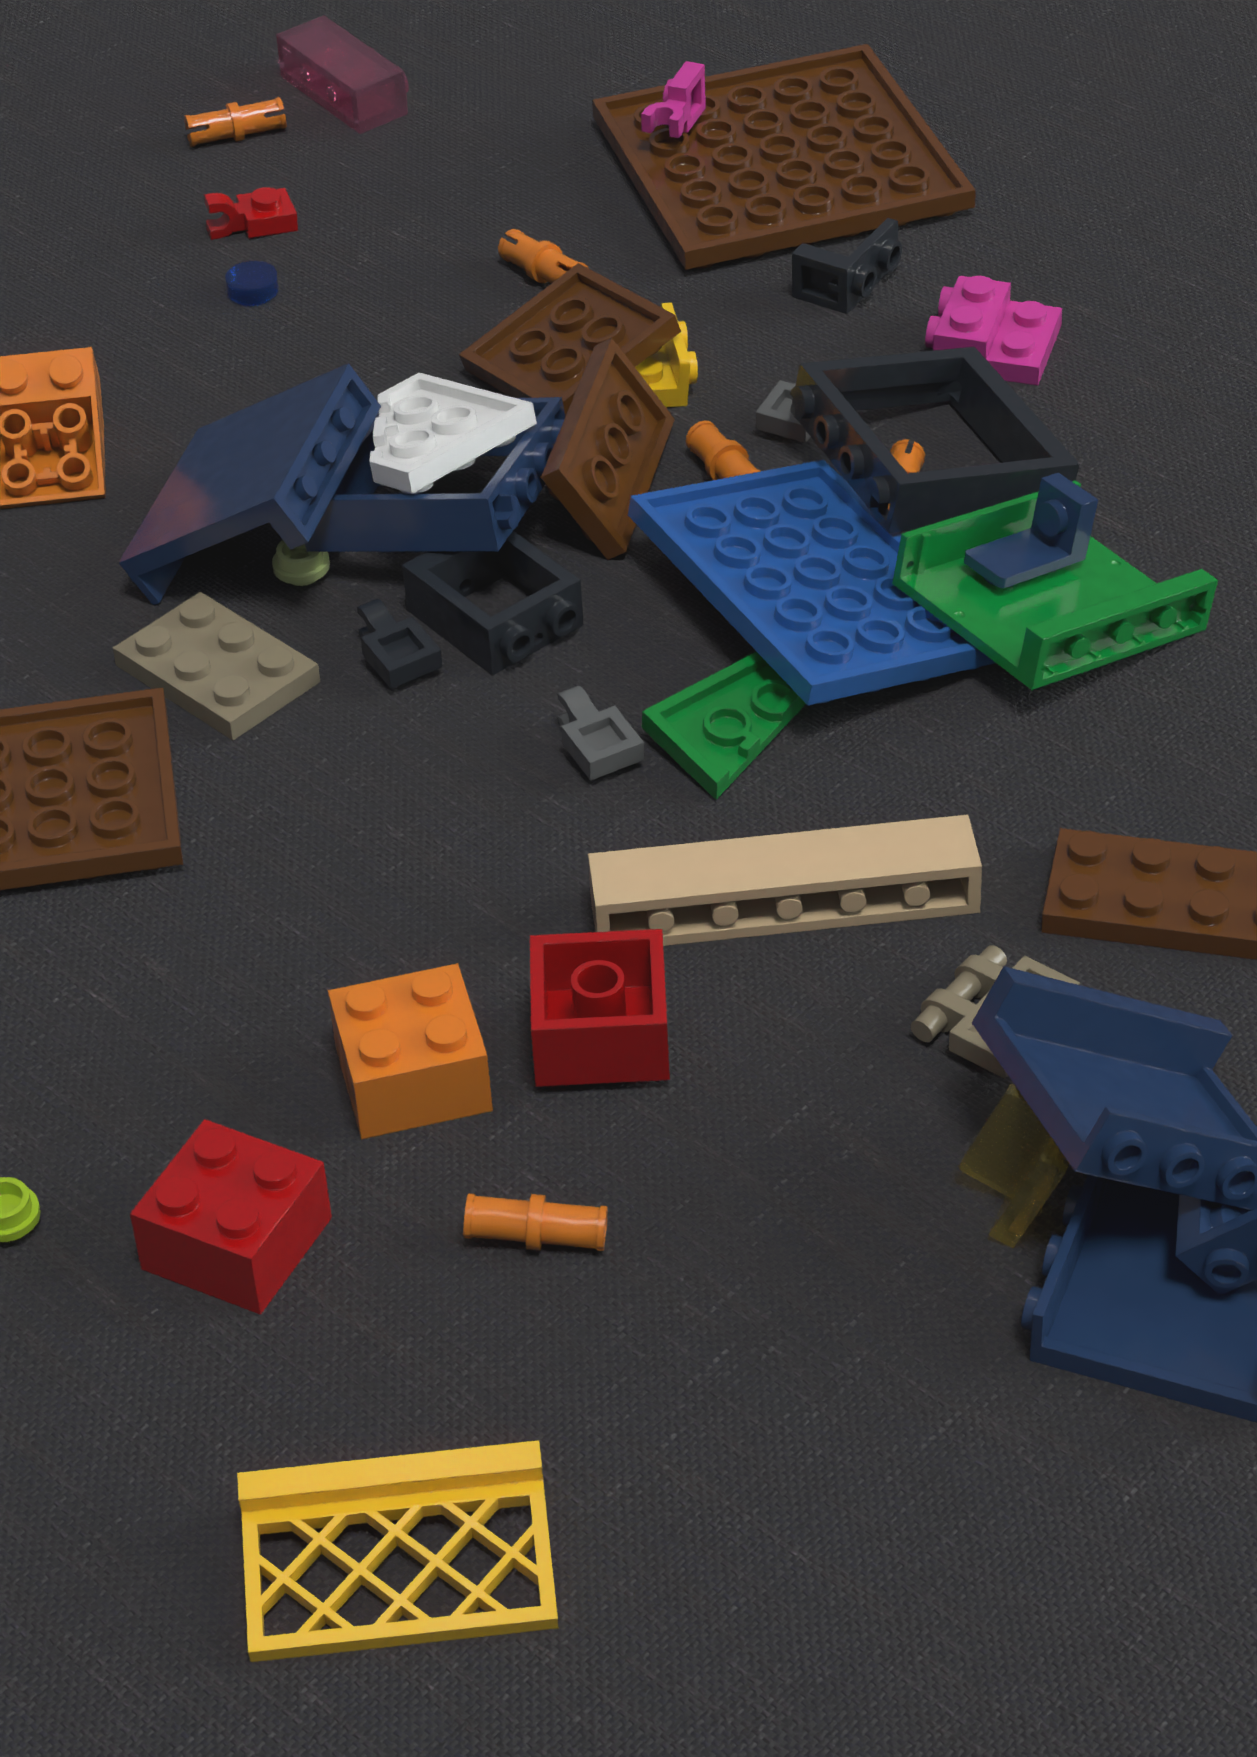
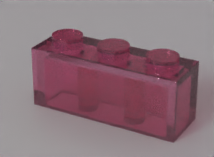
(342, 74)

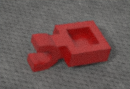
(258, 213)

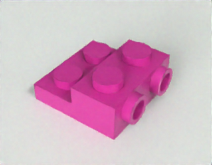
(1006, 332)

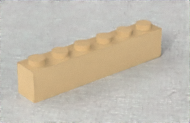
(790, 881)

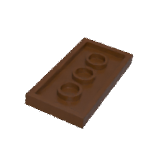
(607, 448)
(1153, 893)

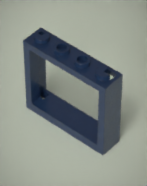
(440, 522)

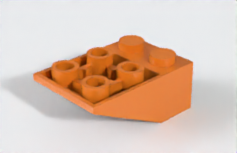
(51, 428)

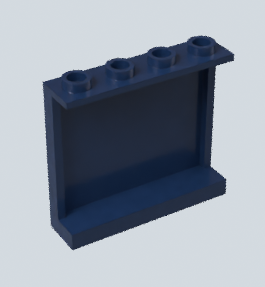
(253, 469)
(1124, 1086)
(1133, 1311)

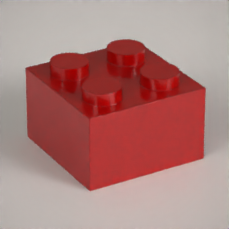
(598, 1007)
(231, 1216)

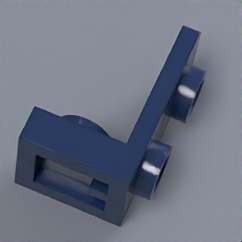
(1055, 540)
(1217, 1242)

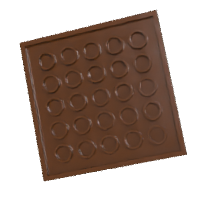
(785, 158)

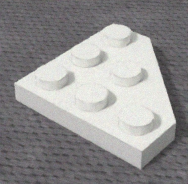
(439, 428)

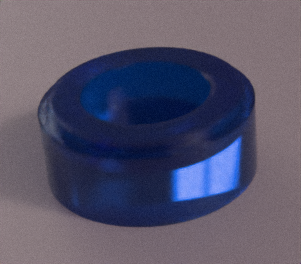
(252, 283)

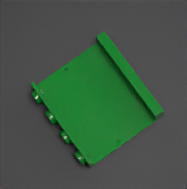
(1055, 620)

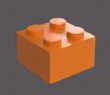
(410, 1051)

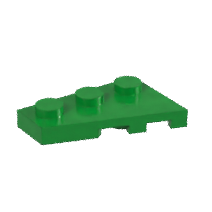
(723, 721)

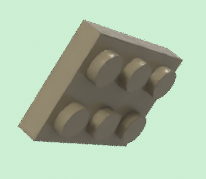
(217, 665)

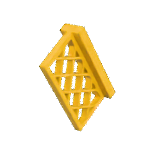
(374, 1494)

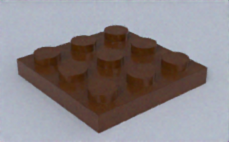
(552, 336)

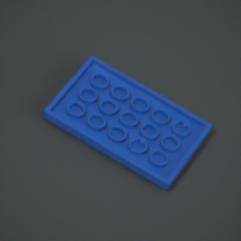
(804, 579)

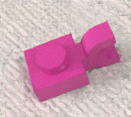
(681, 103)

